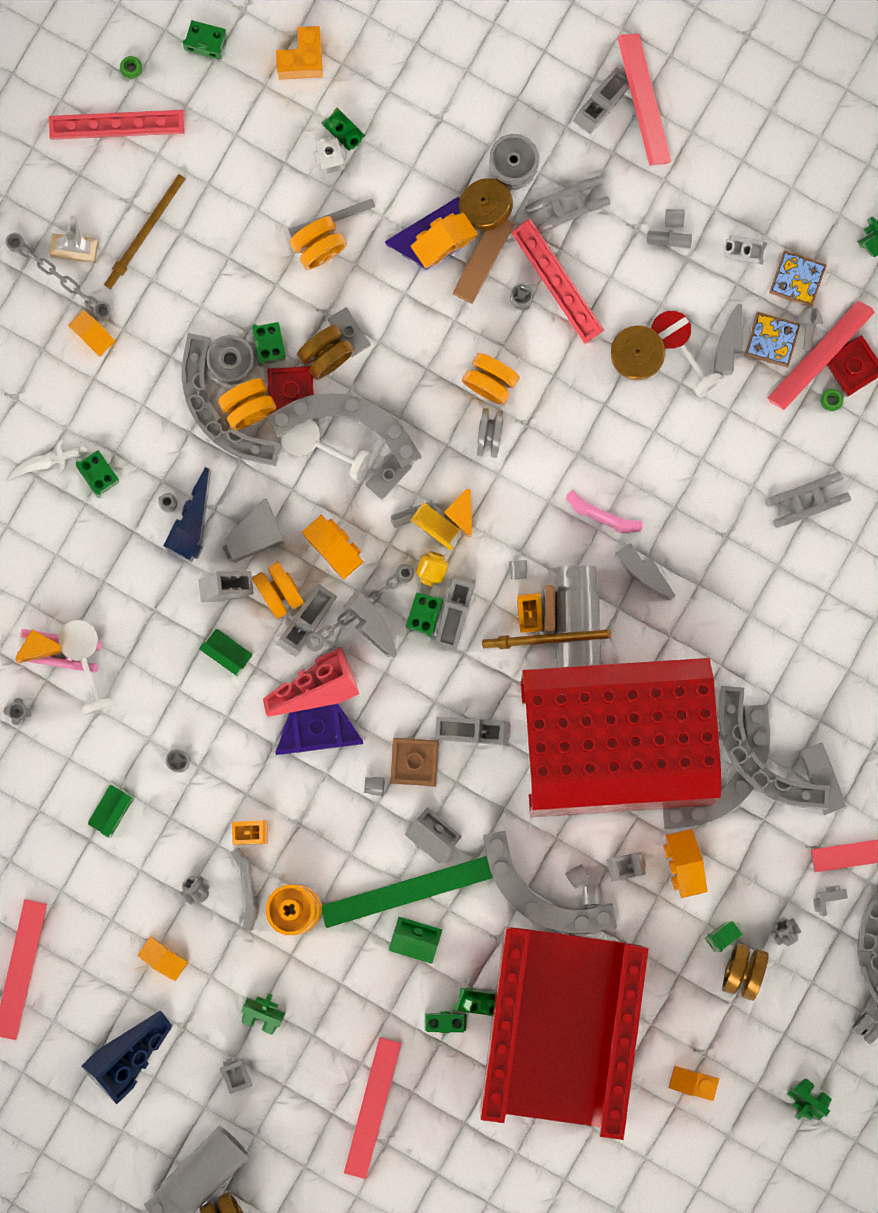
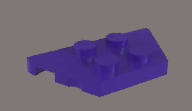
(403, 240)
(317, 730)

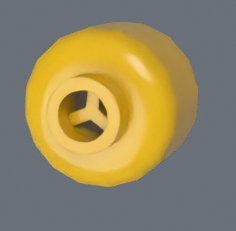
(432, 568)

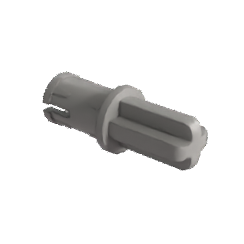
(669, 239)
(403, 518)

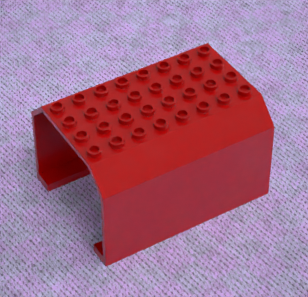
(622, 737)
(564, 1030)

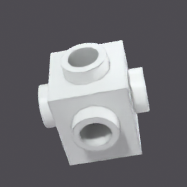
(332, 162)

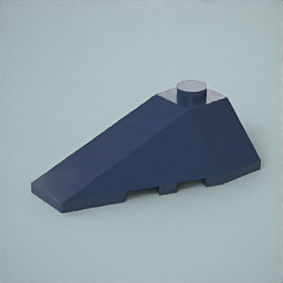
(187, 533)
(122, 1059)

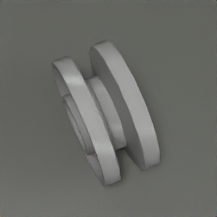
(226, 346)
(490, 433)

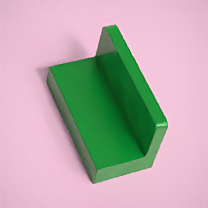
(226, 652)
(110, 811)
(415, 940)

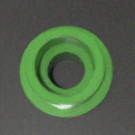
(131, 60)
(831, 393)

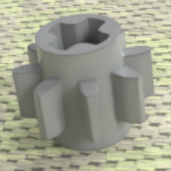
(195, 889)
(785, 931)

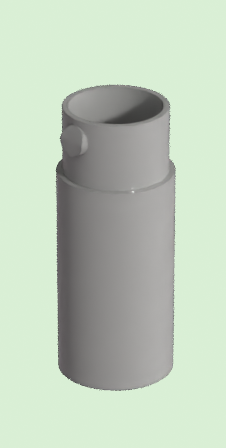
(576, 612)
(199, 1174)

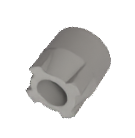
(674, 218)
(172, 506)
(518, 569)
(374, 786)
(577, 876)
(591, 895)

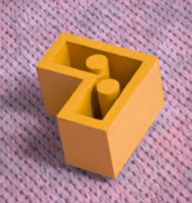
(304, 61)
(443, 238)
(333, 546)
(685, 863)

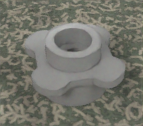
(10, 711)

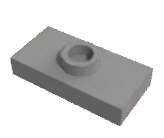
(350, 330)
(387, 477)

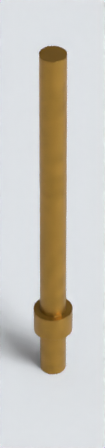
(121, 267)
(506, 641)

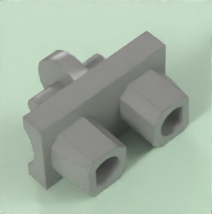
(745, 249)

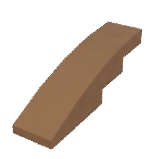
(482, 262)

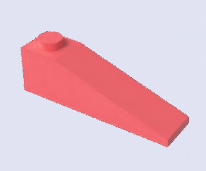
(322, 685)

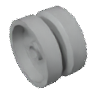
(513, 148)

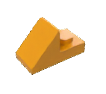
(693, 1083)

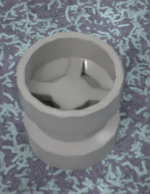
(522, 292)
(175, 758)
(866, 1027)

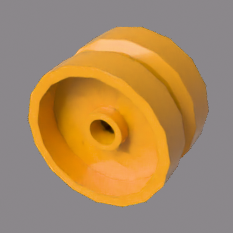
(318, 243)
(490, 378)
(246, 404)
(279, 589)
(280, 912)

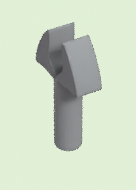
(809, 324)

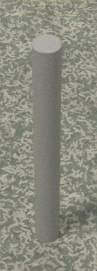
(338, 215)

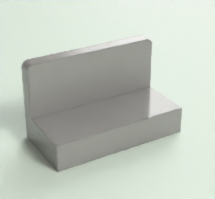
(433, 835)

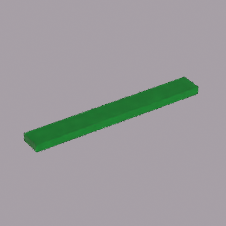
(406, 892)

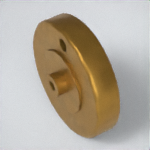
(486, 204)
(637, 352)

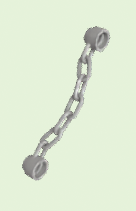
(98, 306)
(399, 578)

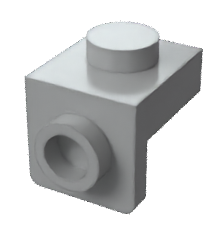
(626, 866)
(832, 893)
(235, 1075)

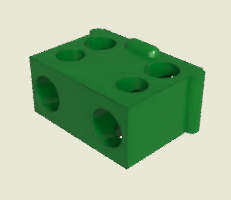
(205, 41)
(268, 343)
(97, 473)
(426, 614)
(723, 936)
(445, 1022)

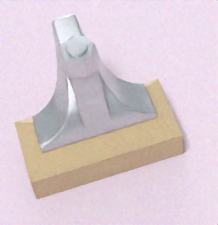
(73, 245)

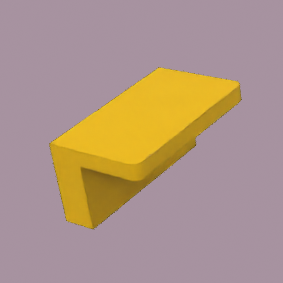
(435, 525)

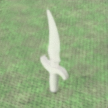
(46, 461)

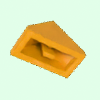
(91, 333)
(460, 513)
(529, 612)
(37, 647)
(250, 832)
(162, 959)

